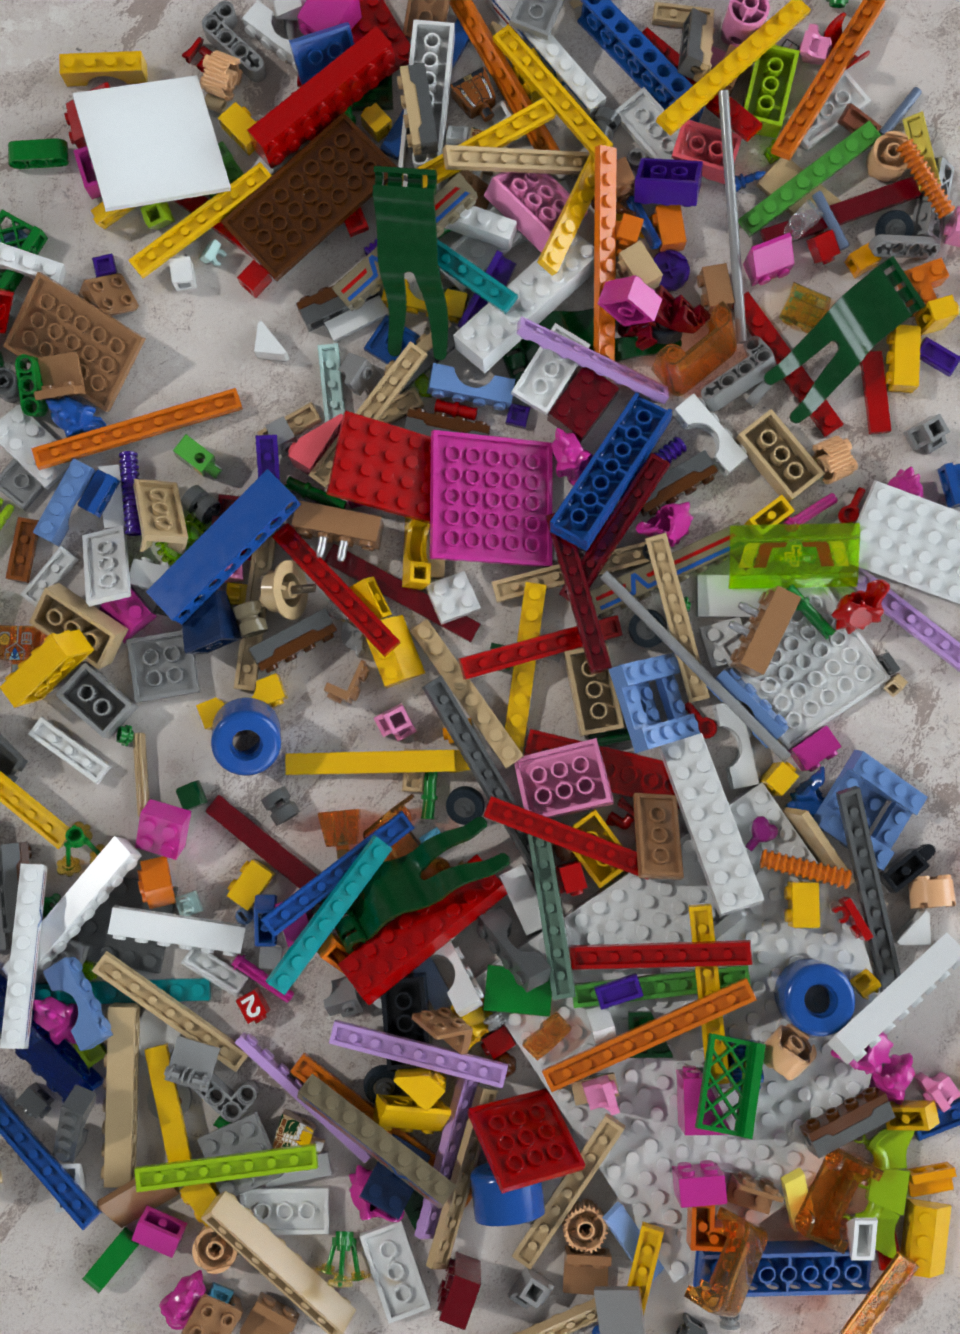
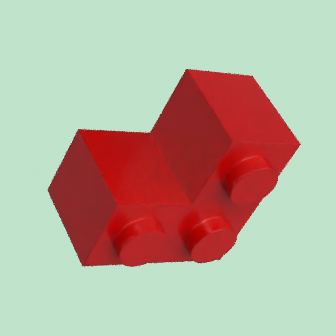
(571, 878)

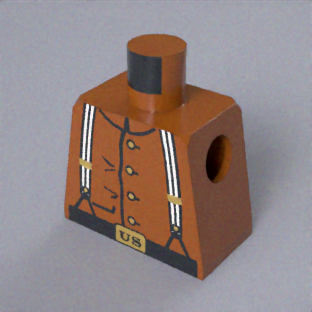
(474, 95)

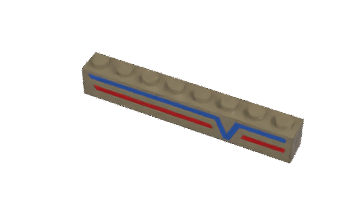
(366, 277)
(687, 560)
(376, 1141)

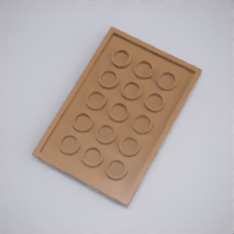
(62, 322)

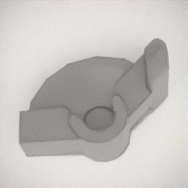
(353, 639)

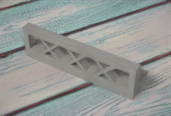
(924, 216)

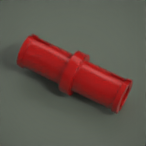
(455, 409)

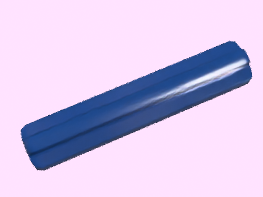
(647, 228)

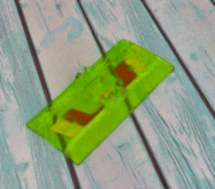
(794, 555)

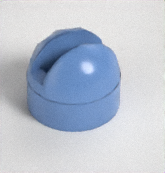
(248, 914)

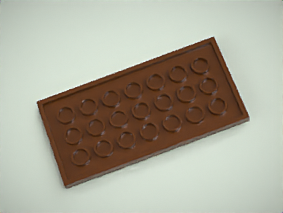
(308, 197)

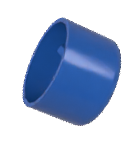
(246, 715)
(791, 992)
(504, 1209)

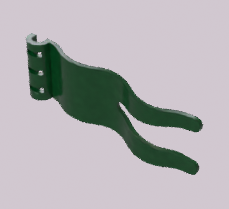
(409, 244)
(582, 325)
(856, 325)
(399, 888)

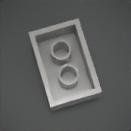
(96, 700)

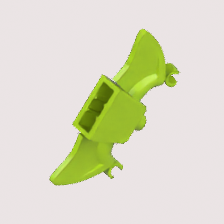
(889, 1194)

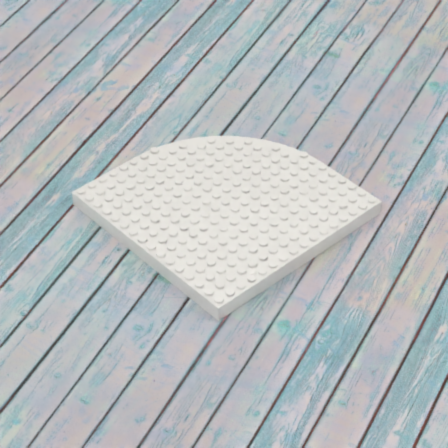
(652, 1142)

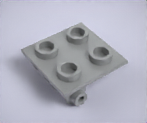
(192, 1064)

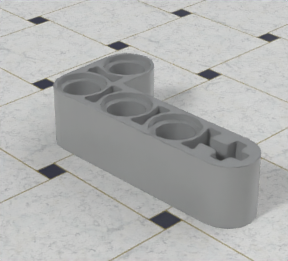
(223, 32)
(741, 376)
(229, 1097)

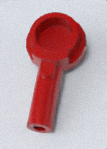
(850, 513)
(706, 725)

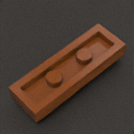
(22, 551)

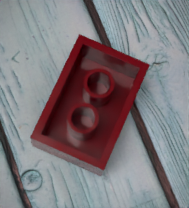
(582, 403)
(459, 1290)

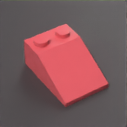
(704, 144)
(313, 445)

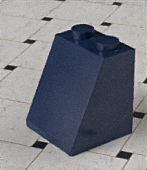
(210, 625)

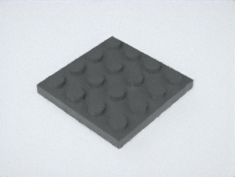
(134, 954)

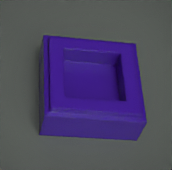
(104, 265)
(517, 416)

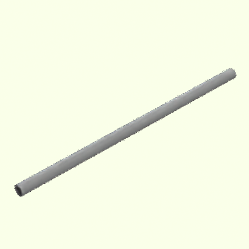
(732, 216)
(695, 666)

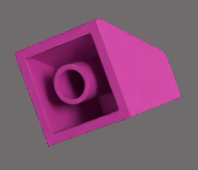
(327, 13)
(688, 1094)

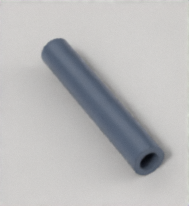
(901, 110)
(830, 220)

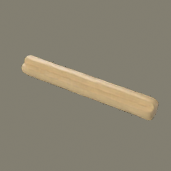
(141, 771)

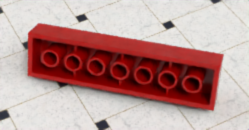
(323, 98)
(417, 936)

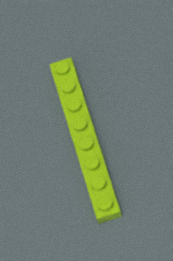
(226, 1167)

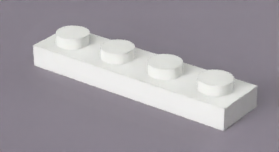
(69, 750)

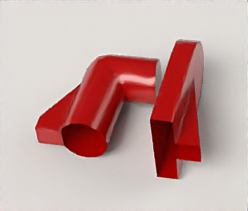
(192, 51)
(615, 820)

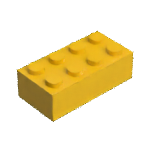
(46, 667)

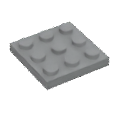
(161, 667)
(238, 1137)

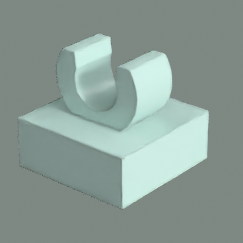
(210, 252)
(189, 904)

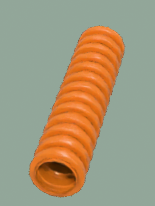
(925, 178)
(805, 868)

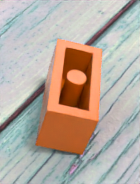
(669, 227)

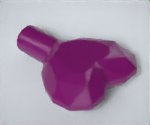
(761, 832)

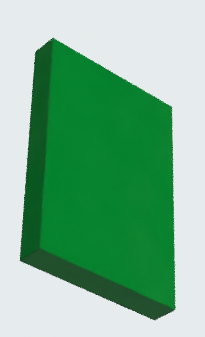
(505, 995)

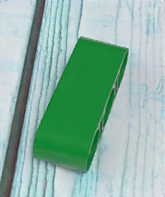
(38, 153)
(24, 378)
(111, 1260)

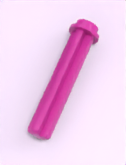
(813, 510)
(259, 976)

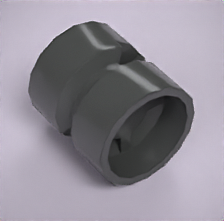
(607, 120)
(8, 386)
(200, 504)
(284, 812)

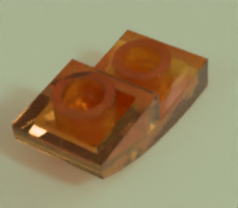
(547, 1036)

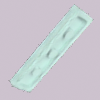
(331, 380)

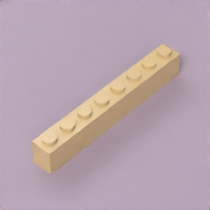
(121, 1095)
(279, 1263)

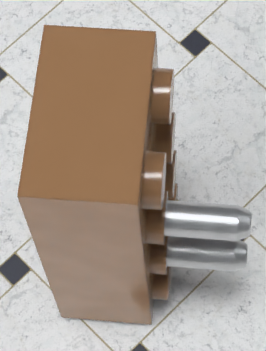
(338, 525)
(764, 632)

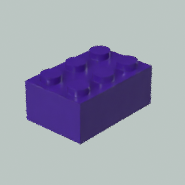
(668, 182)

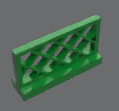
(32, 244)
(748, 1090)

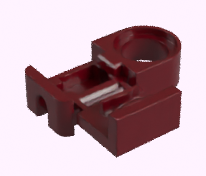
(642, 331)

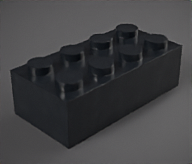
(398, 1005)

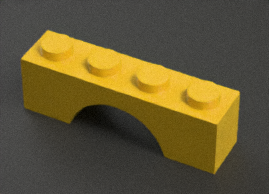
(80, 68)
(456, 303)
(415, 562)
(267, 690)

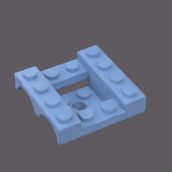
(639, 706)
(876, 787)

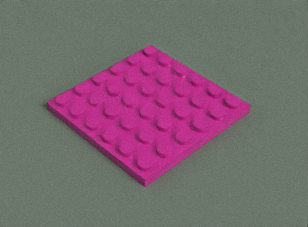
(490, 499)

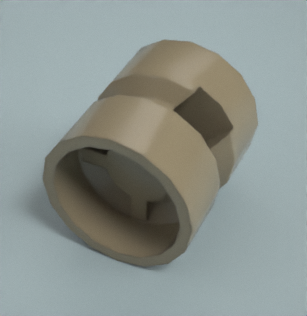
(250, 617)

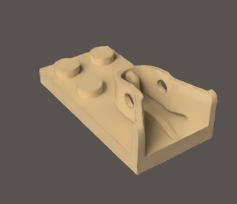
(160, 514)

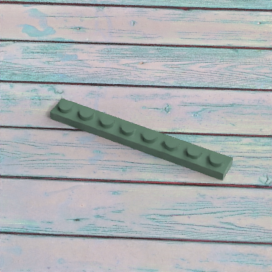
(552, 918)

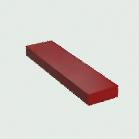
(875, 393)

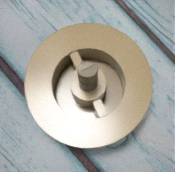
(285, 590)

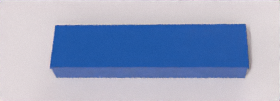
(634, 52)
(610, 472)
(222, 546)
(799, 1265)

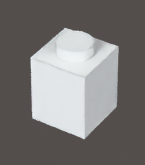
(182, 273)

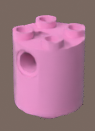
(743, 19)

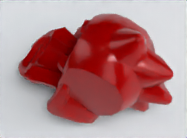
(861, 607)

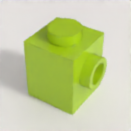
(157, 215)

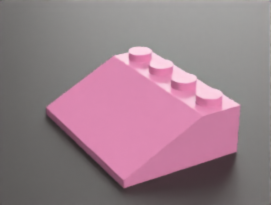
(531, 200)
(564, 780)

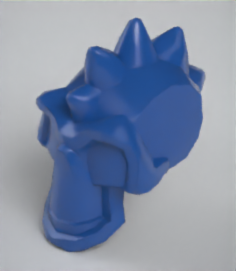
(73, 416)
(808, 794)

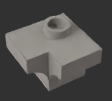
(359, 374)
(284, 434)
(928, 434)
(343, 999)
(530, 1289)

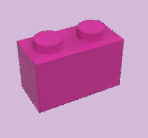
(814, 749)
(159, 1231)

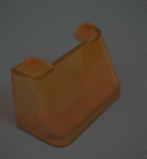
(684, 370)
(831, 1195)
(734, 1268)

